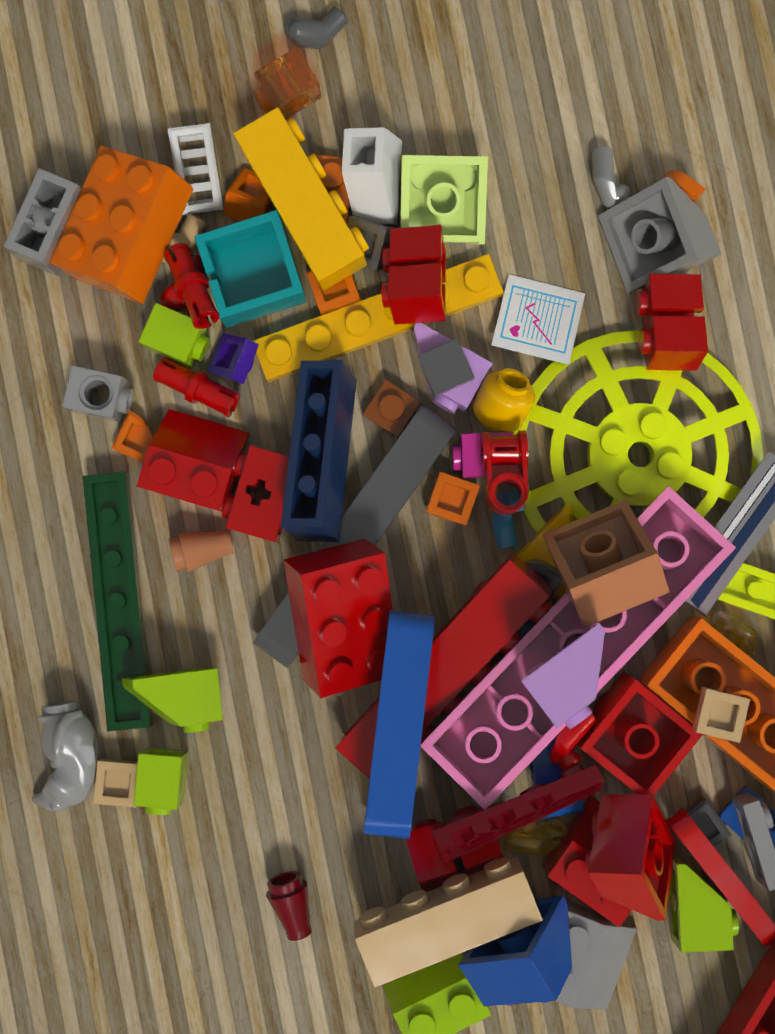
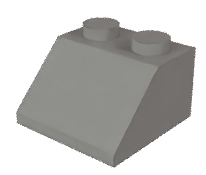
(597, 958)

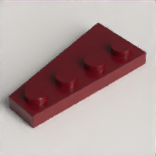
(508, 816)

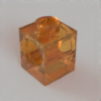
(286, 84)

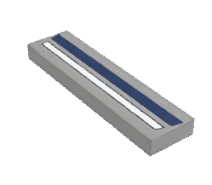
(743, 526)

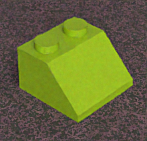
(435, 1000)

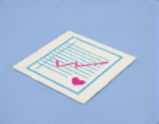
(538, 319)

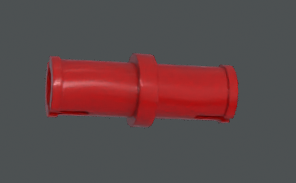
(191, 286)
(196, 386)

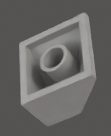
(658, 234)

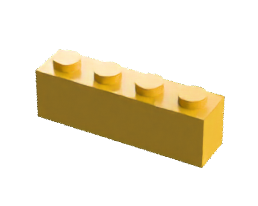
(301, 198)

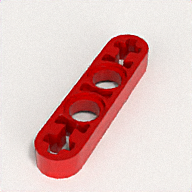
(722, 876)

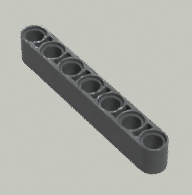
(370, 512)

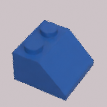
(526, 963)

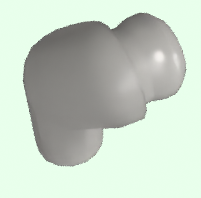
(605, 179)

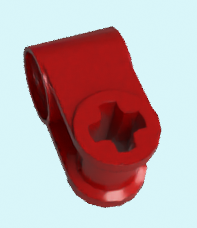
(505, 467)

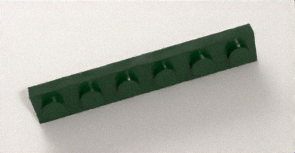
(116, 597)

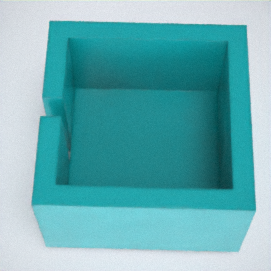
(252, 267)

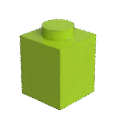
(174, 336)
(160, 780)

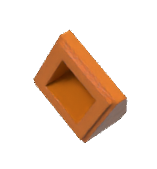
(246, 197)

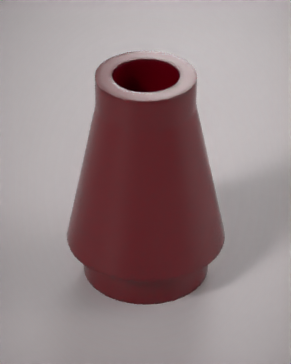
(290, 902)

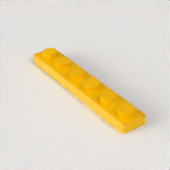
(368, 322)

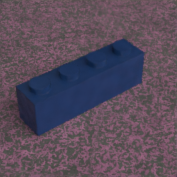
(319, 451)

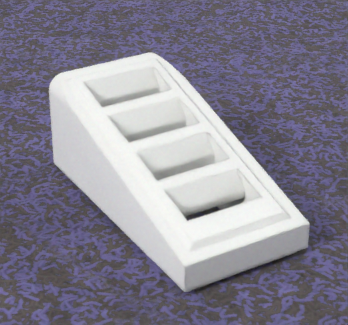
(194, 133)

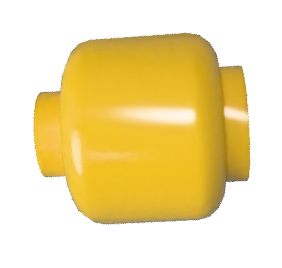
(504, 400)

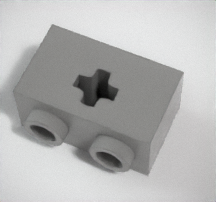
(42, 220)

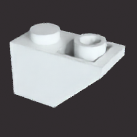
(372, 173)

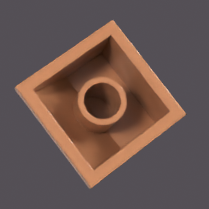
(606, 563)

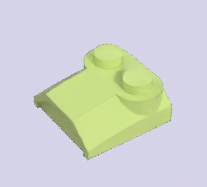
(446, 193)

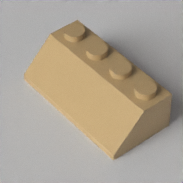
(445, 920)

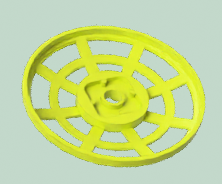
(637, 423)

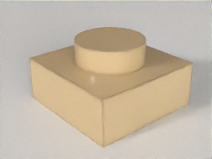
(721, 714)
(115, 782)

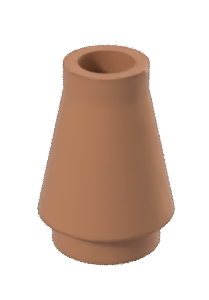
(199, 548)

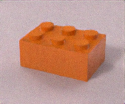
(122, 224)

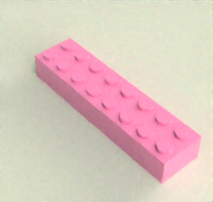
(501, 723)

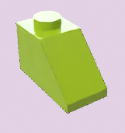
(181, 697)
(698, 913)

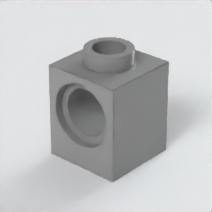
(82, 385)

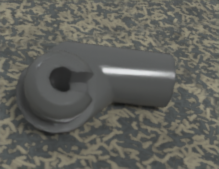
(314, 33)

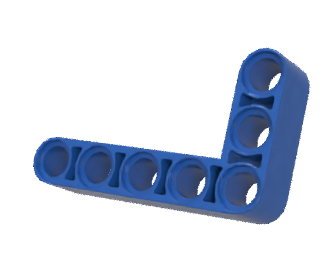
(399, 725)

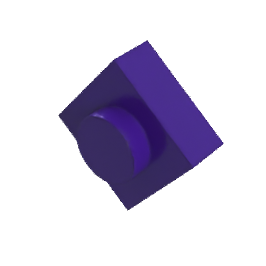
(233, 358)

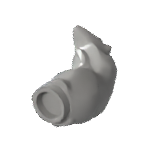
(71, 748)

